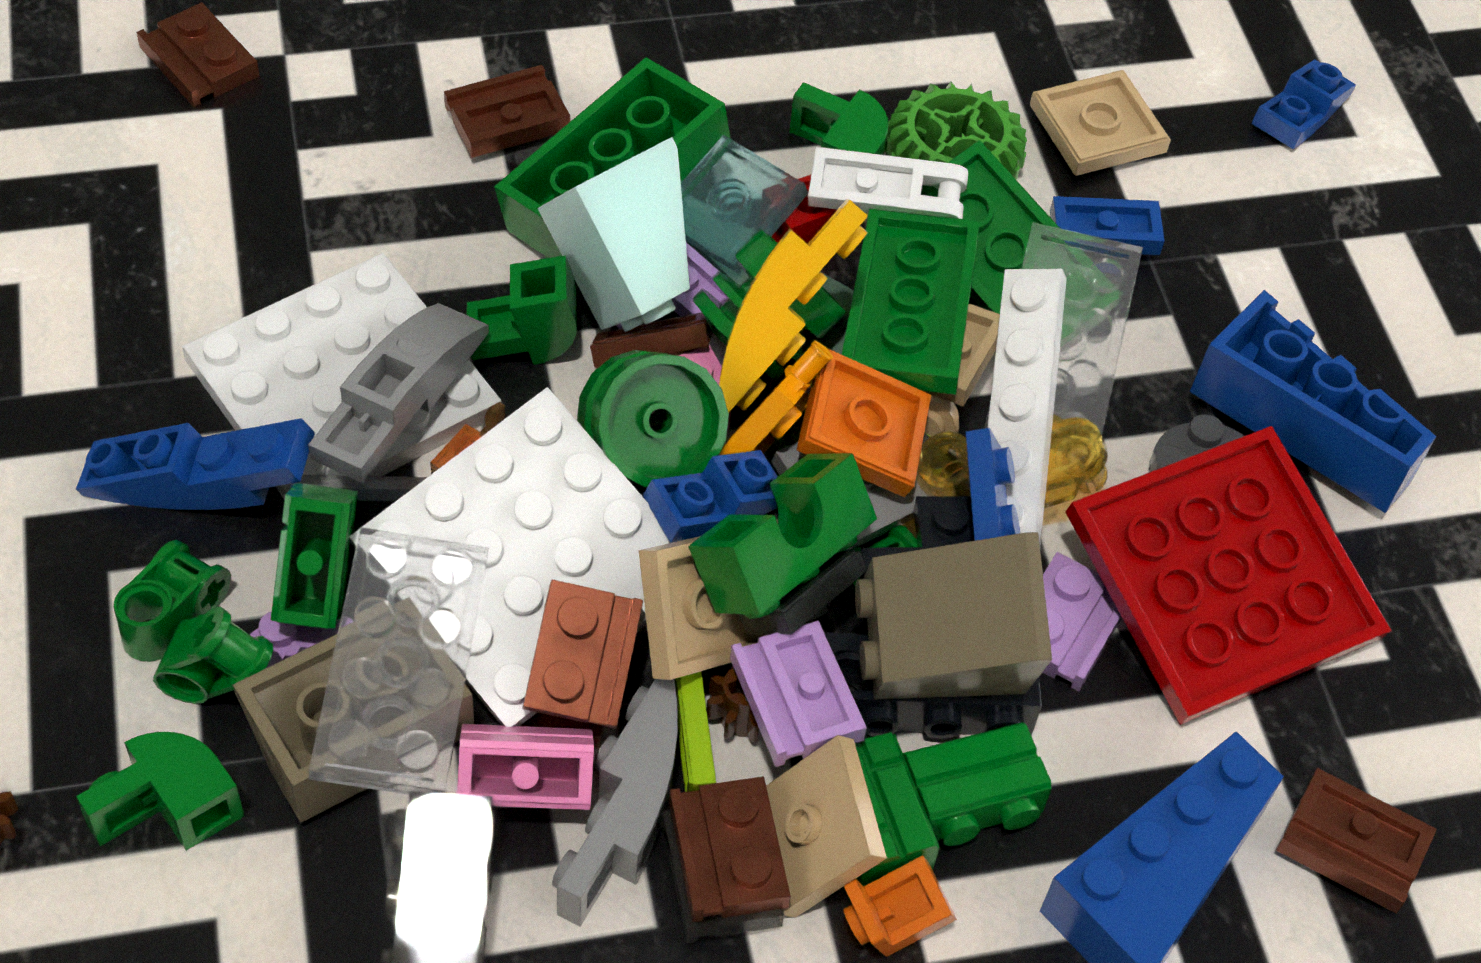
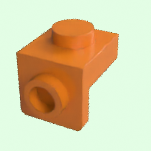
(898, 907)

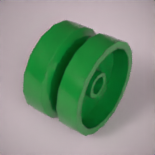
(687, 419)

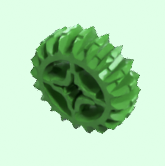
(952, 119)

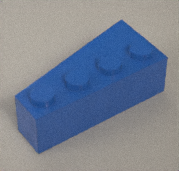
(1276, 377)
(1157, 867)

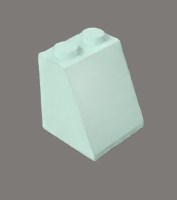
(626, 238)

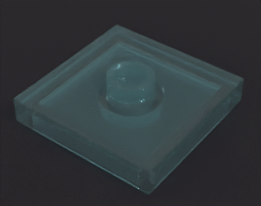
(733, 197)

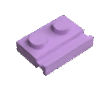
(1078, 618)
(796, 692)

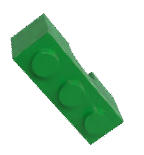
(756, 561)

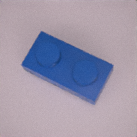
(1112, 219)
(989, 473)

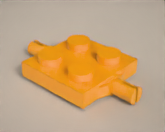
(781, 406)

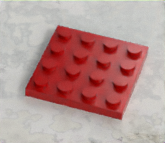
(1226, 573)

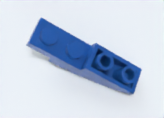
(193, 472)

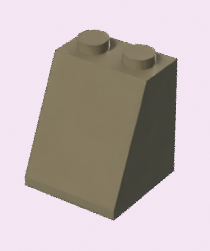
(955, 619)

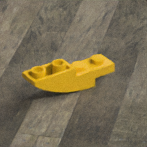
(765, 323)

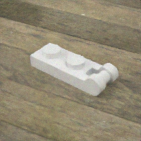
(886, 183)

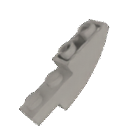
(390, 386)
(632, 795)

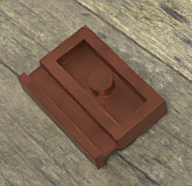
(198, 54)
(506, 111)
(664, 336)
(582, 654)
(1357, 840)
(729, 849)

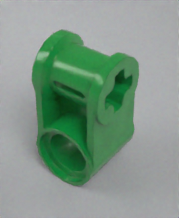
(166, 592)
(209, 657)

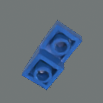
(1304, 104)
(696, 502)

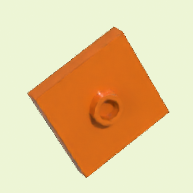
(869, 416)

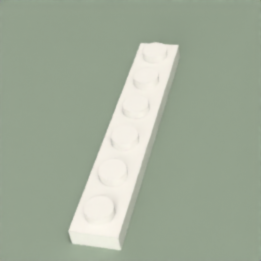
(1027, 383)

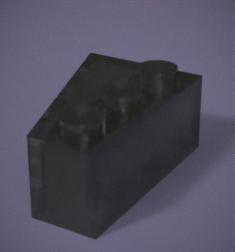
(442, 879)

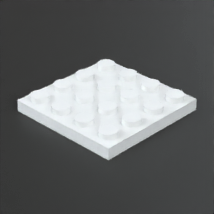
(303, 348)
(547, 512)

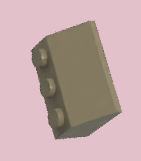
(284, 716)

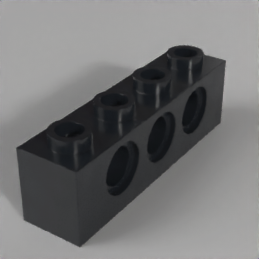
(935, 715)

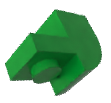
(837, 122)
(536, 314)
(166, 776)

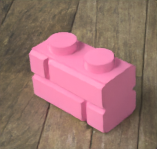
(527, 765)

